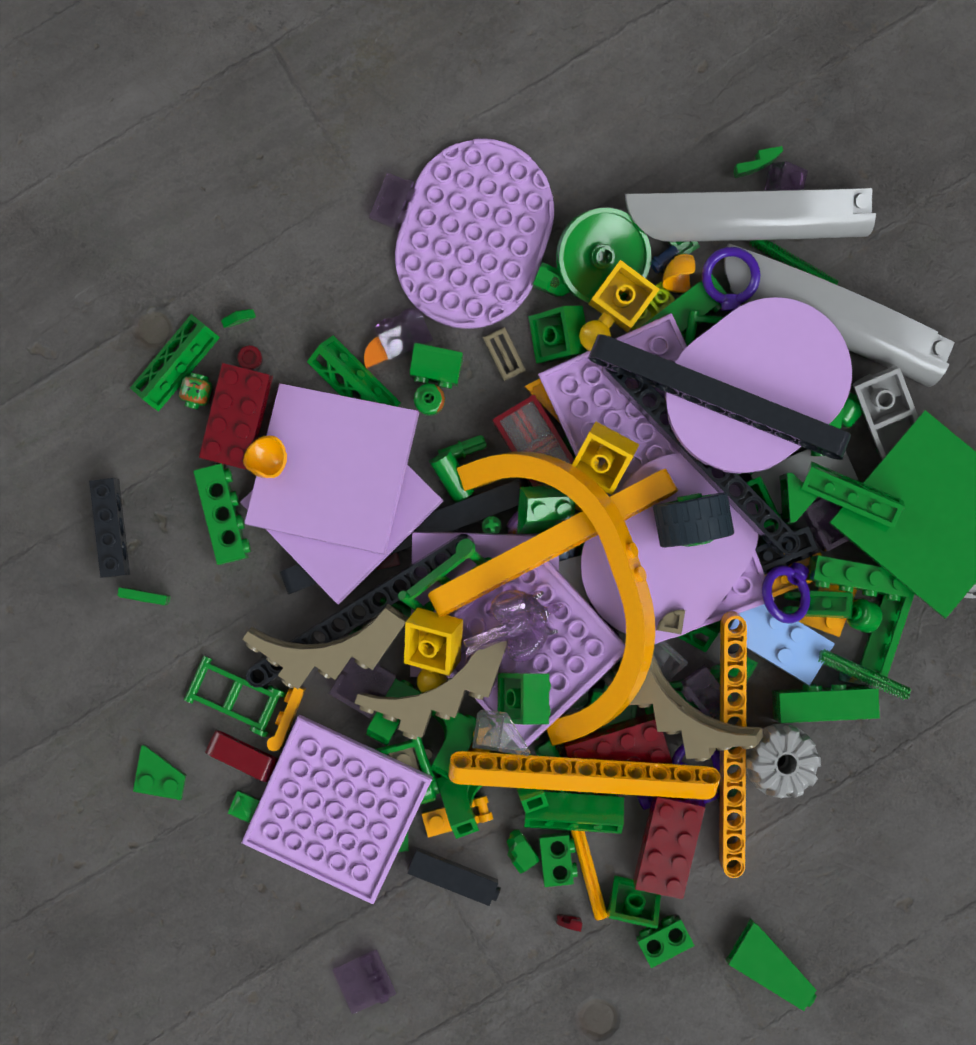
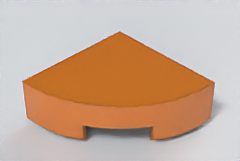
(374, 353)

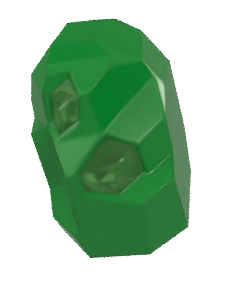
(549, 281)
(521, 852)

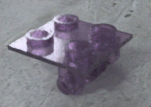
(364, 982)

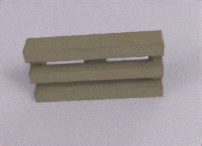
(513, 373)

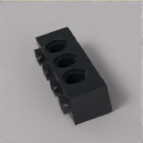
(109, 527)

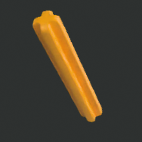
(589, 874)

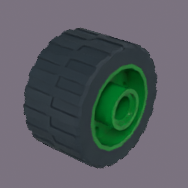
(693, 520)

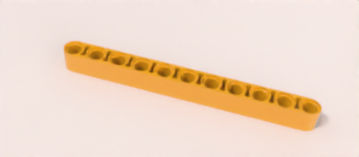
(546, 546)
(735, 756)
(583, 775)

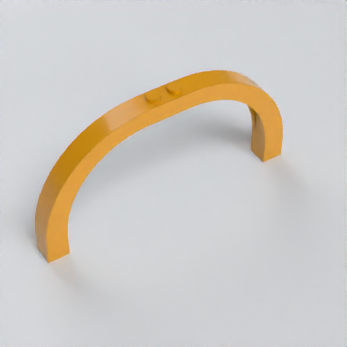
(625, 566)

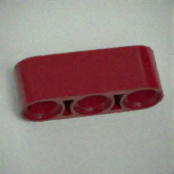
(241, 756)

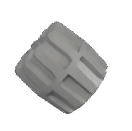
(794, 771)

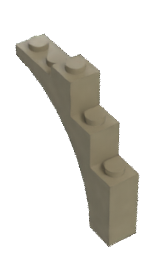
(299, 659)
(415, 710)
(699, 732)

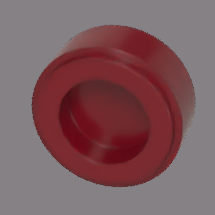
(249, 357)

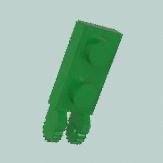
(824, 604)

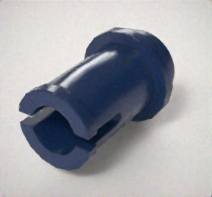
(660, 262)

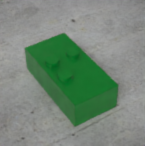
(825, 704)

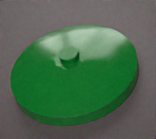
(595, 245)

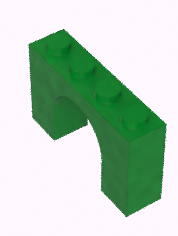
(457, 730)
(459, 799)

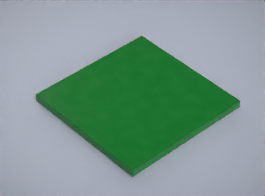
(936, 533)

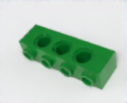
(205, 480)

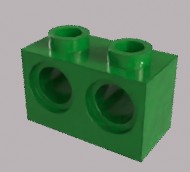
(551, 859)
(667, 947)

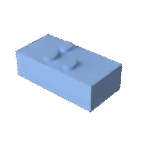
(786, 646)

